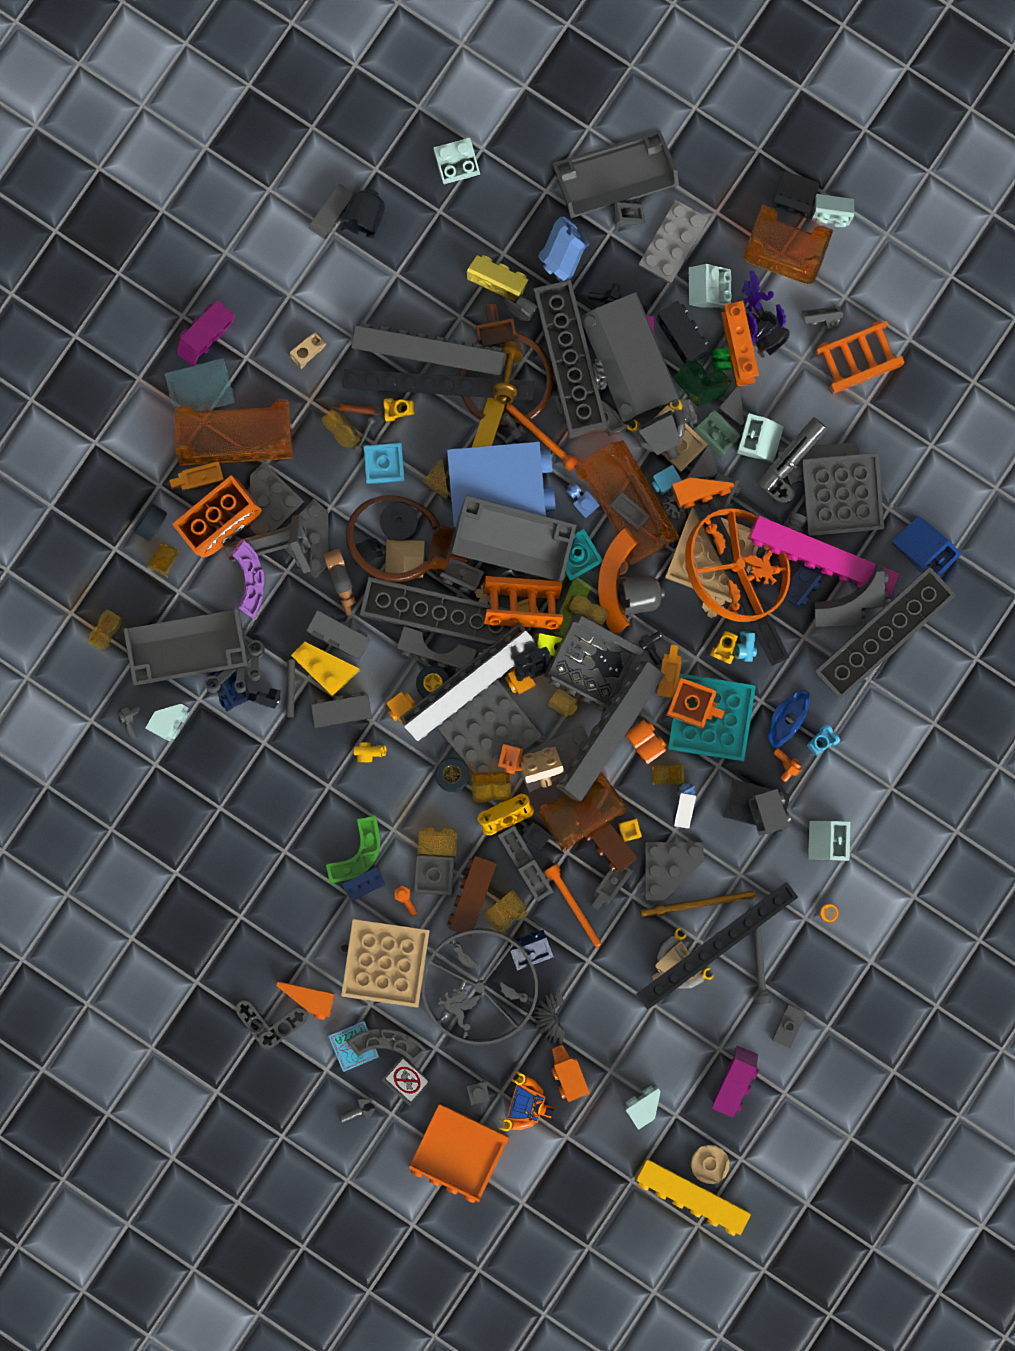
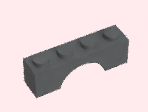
(412, 643)

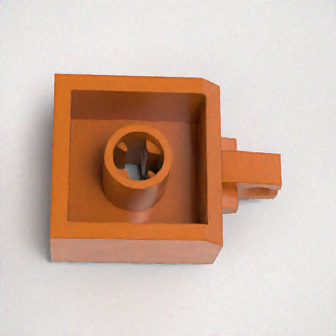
(703, 699)
(570, 1075)

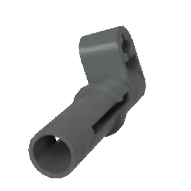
(773, 476)

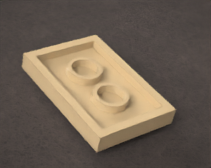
(688, 449)

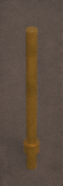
(660, 910)

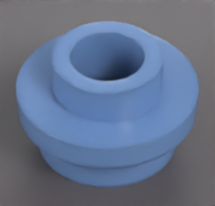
(686, 788)

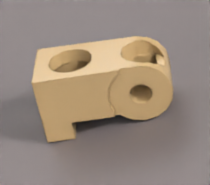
(307, 350)

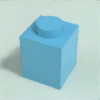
(664, 479)

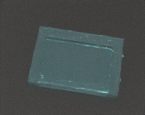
(200, 386)

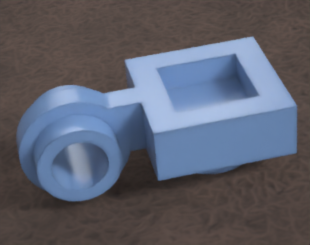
(585, 504)

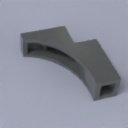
(851, 608)

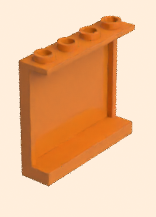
(458, 1153)

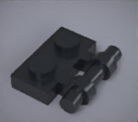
(534, 665)

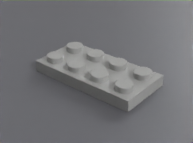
(673, 242)

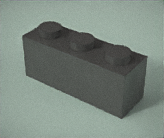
(341, 710)

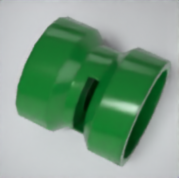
(721, 359)

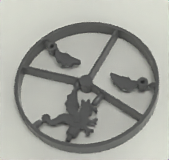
(453, 1003)

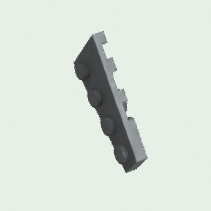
(820, 451)

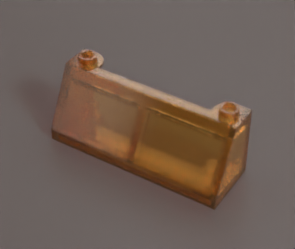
(233, 434)
(616, 471)

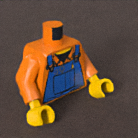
(526, 1105)

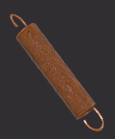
(357, 408)

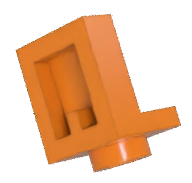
(510, 758)

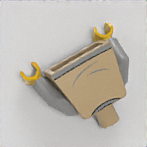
(670, 954)

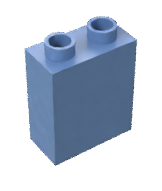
(502, 476)

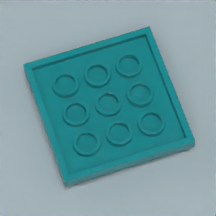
(719, 737)

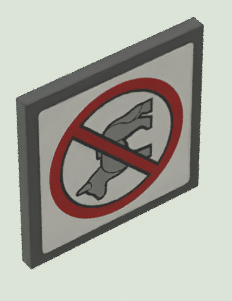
(406, 1081)

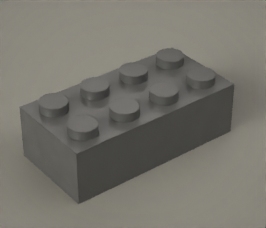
(769, 812)

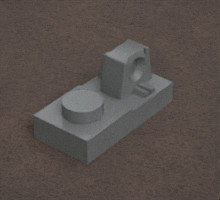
(830, 315)

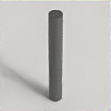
(290, 688)

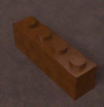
(613, 847)
(473, 894)

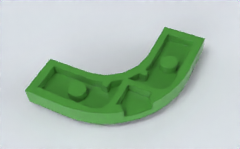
(364, 858)

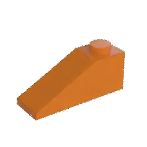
(312, 1000)

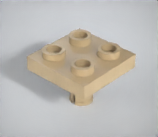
(541, 766)

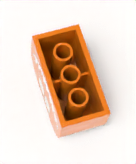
(218, 517)

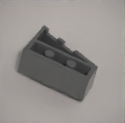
(338, 634)

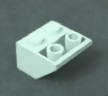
(456, 161)
(833, 210)
(709, 286)
(760, 438)
(166, 721)
(829, 840)
(644, 1108)

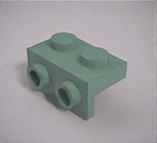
(717, 433)

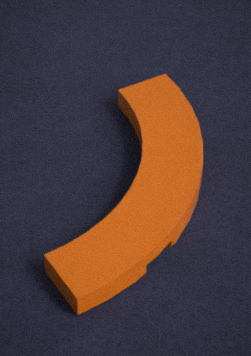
(609, 580)

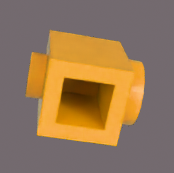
(519, 686)
(400, 705)

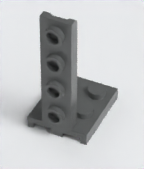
(290, 536)

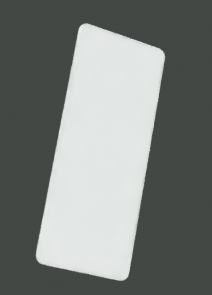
(685, 810)

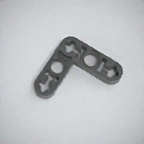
(265, 1029)

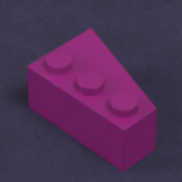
(204, 332)
(736, 1082)

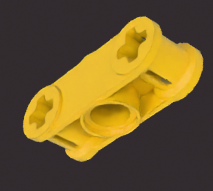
(505, 814)

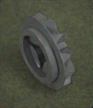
(599, 373)
(672, 510)

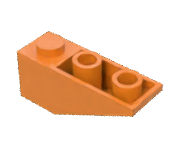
(694, 489)

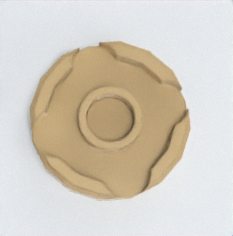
(710, 1164)

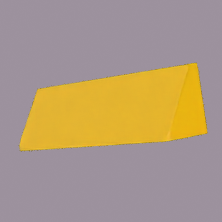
(489, 424)

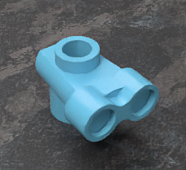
(747, 649)
(825, 737)

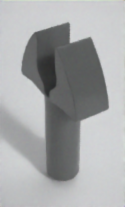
(358, 1111)

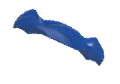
(781, 731)

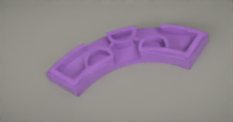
(253, 578)

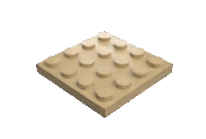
(704, 556)
(385, 963)

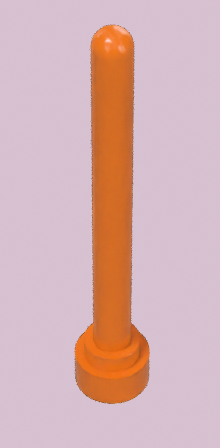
(568, 460)
(554, 874)

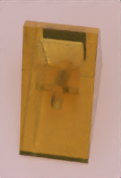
(436, 480)
(163, 560)
(668, 774)

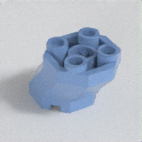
(563, 249)

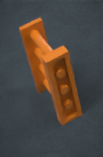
(740, 344)
(856, 375)
(522, 588)

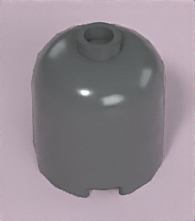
(640, 594)

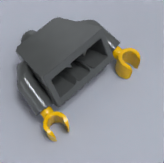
(661, 432)

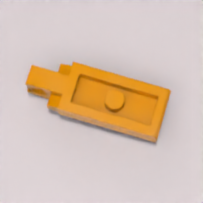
(198, 477)
(671, 669)

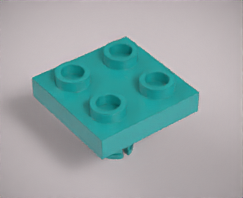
(582, 556)

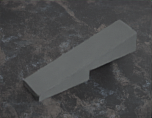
(525, 862)

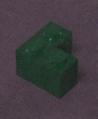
(700, 385)

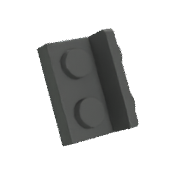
(724, 501)

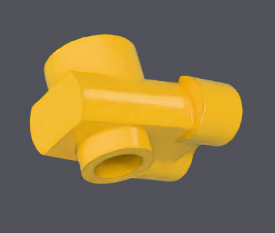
(393, 408)
(723, 651)
(366, 752)

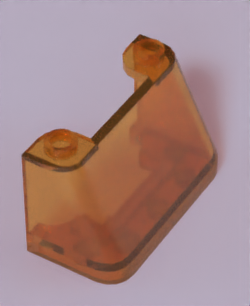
(786, 248)
(574, 820)

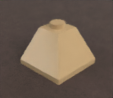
(404, 555)

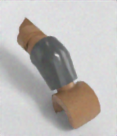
(340, 579)

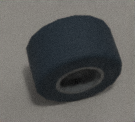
(150, 522)

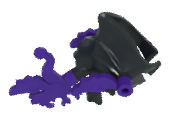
(767, 329)

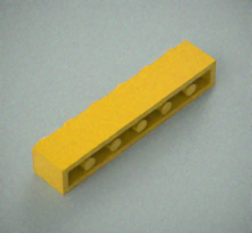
(693, 1197)

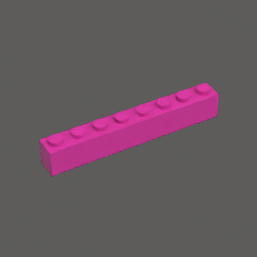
(815, 553)

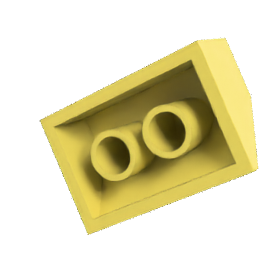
(497, 278)

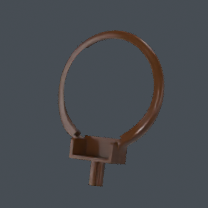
(502, 331)
(439, 548)

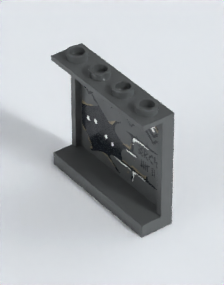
(591, 662)

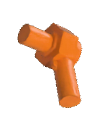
(792, 766)
(403, 895)

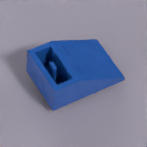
(926, 547)

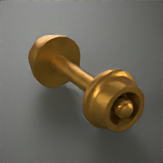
(505, 392)

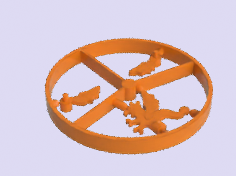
(764, 568)

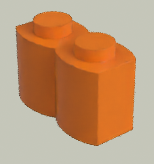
(645, 741)

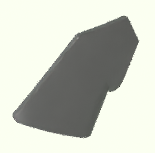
(522, 309)

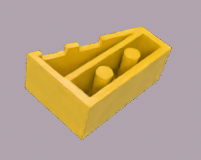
(325, 668)

